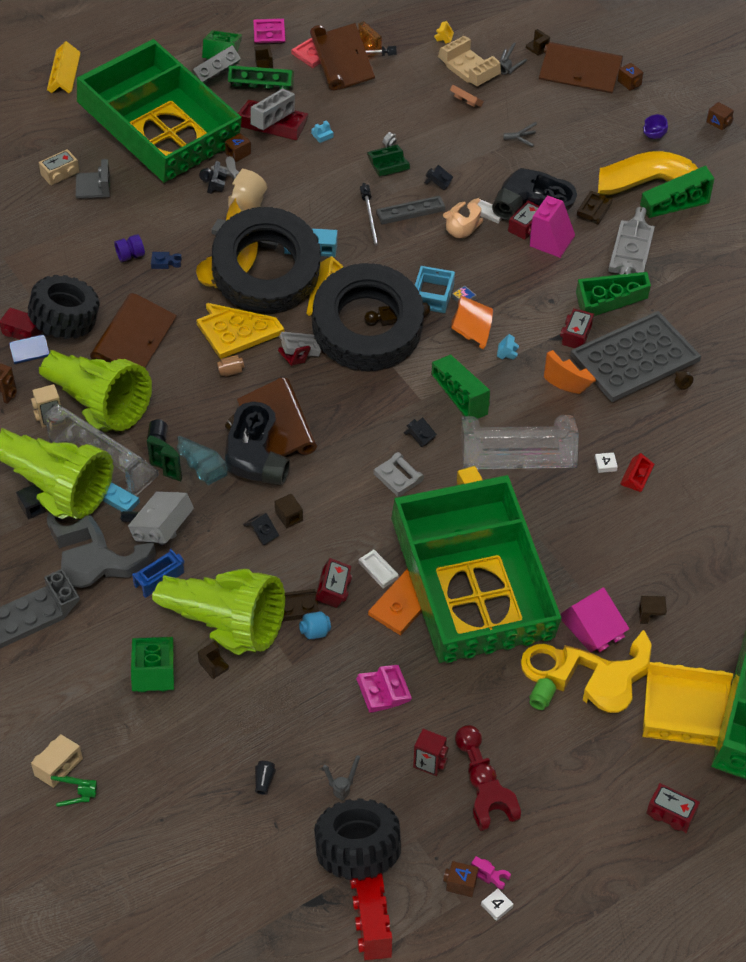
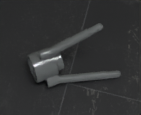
(506, 64)
(341, 785)

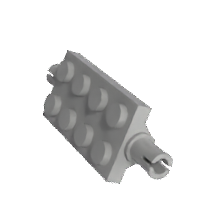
(632, 245)

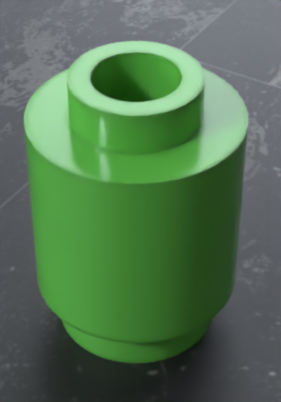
(542, 693)

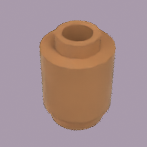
(230, 366)

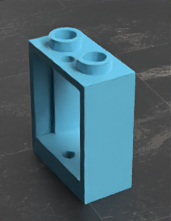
(444, 277)

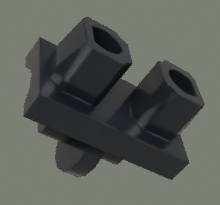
(213, 177)

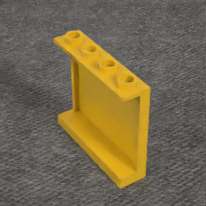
(685, 703)

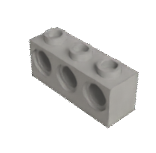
(216, 65)
(272, 109)

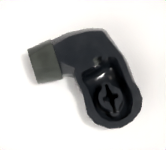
(531, 186)
(248, 446)

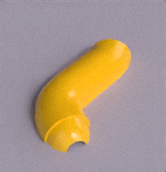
(642, 169)
(245, 258)

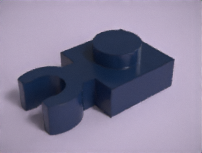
(162, 260)

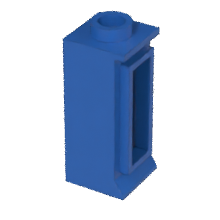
(151, 575)

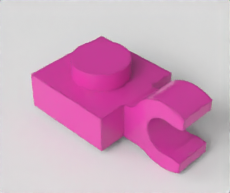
(487, 872)

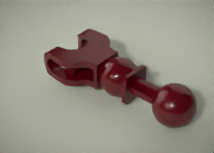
(484, 778)

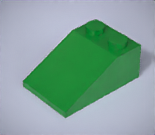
(218, 41)
(152, 664)

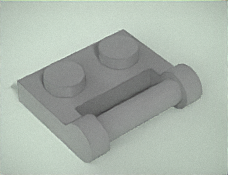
(394, 478)

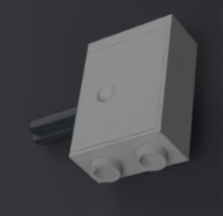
(159, 517)

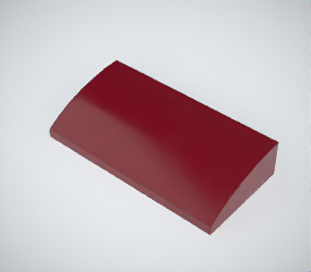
(287, 127)

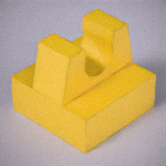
(444, 33)

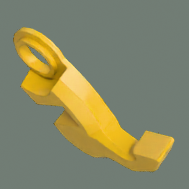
(612, 680)

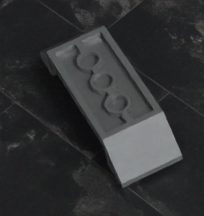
(37, 609)

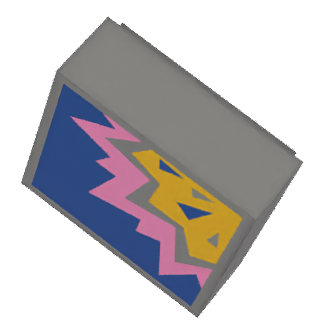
(464, 291)

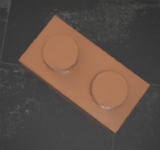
(460, 94)

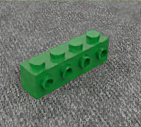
(260, 76)

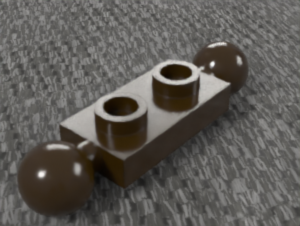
(387, 315)

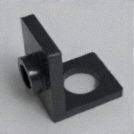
(263, 528)

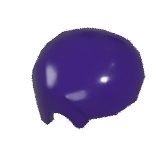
(655, 126)

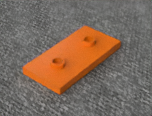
(398, 605)

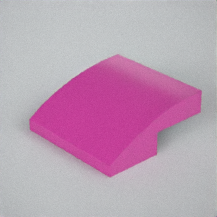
(269, 31)
(384, 688)

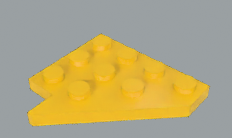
(236, 330)

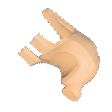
(463, 226)

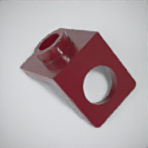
(295, 358)

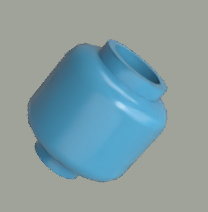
(315, 625)

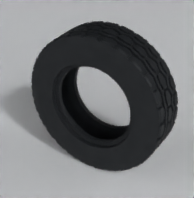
(273, 226)
(363, 351)

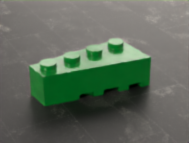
(679, 194)
(612, 292)
(462, 387)

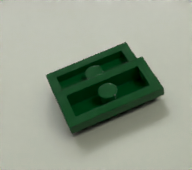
(388, 160)
(164, 457)

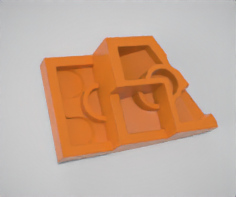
(473, 320)
(566, 375)

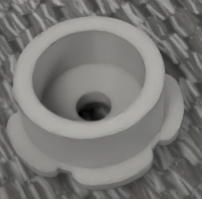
(389, 139)

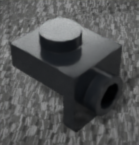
(439, 177)
(420, 431)

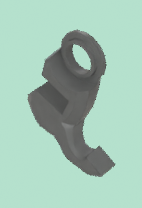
(93, 560)

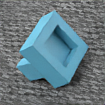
(322, 132)
(507, 348)

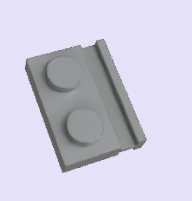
(291, 341)

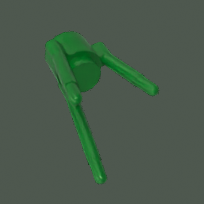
(86, 788)

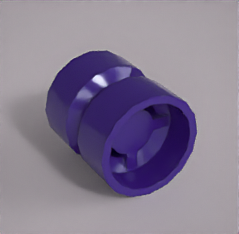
(127, 248)

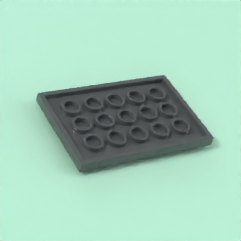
(635, 356)

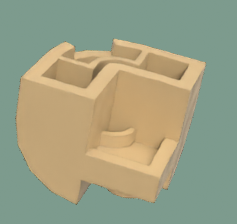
(248, 190)

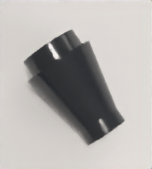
(263, 776)

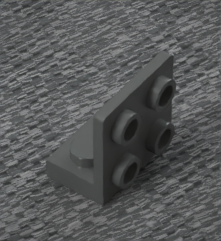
(94, 184)

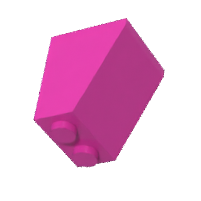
(551, 227)
(595, 621)

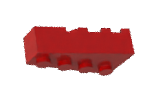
(372, 919)

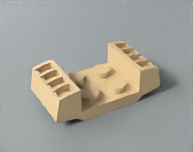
(468, 64)

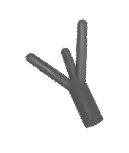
(516, 135)

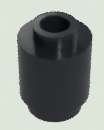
(158, 429)

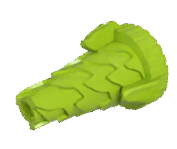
(112, 391)
(70, 476)
(238, 603)

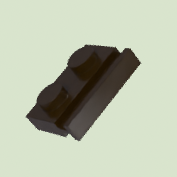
(594, 206)
(299, 603)

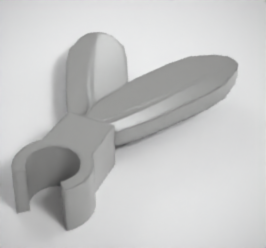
(230, 163)

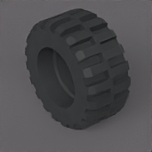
(63, 306)
(339, 843)

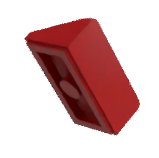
(637, 473)

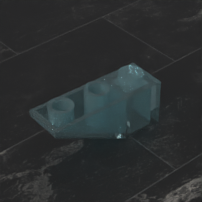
(204, 460)

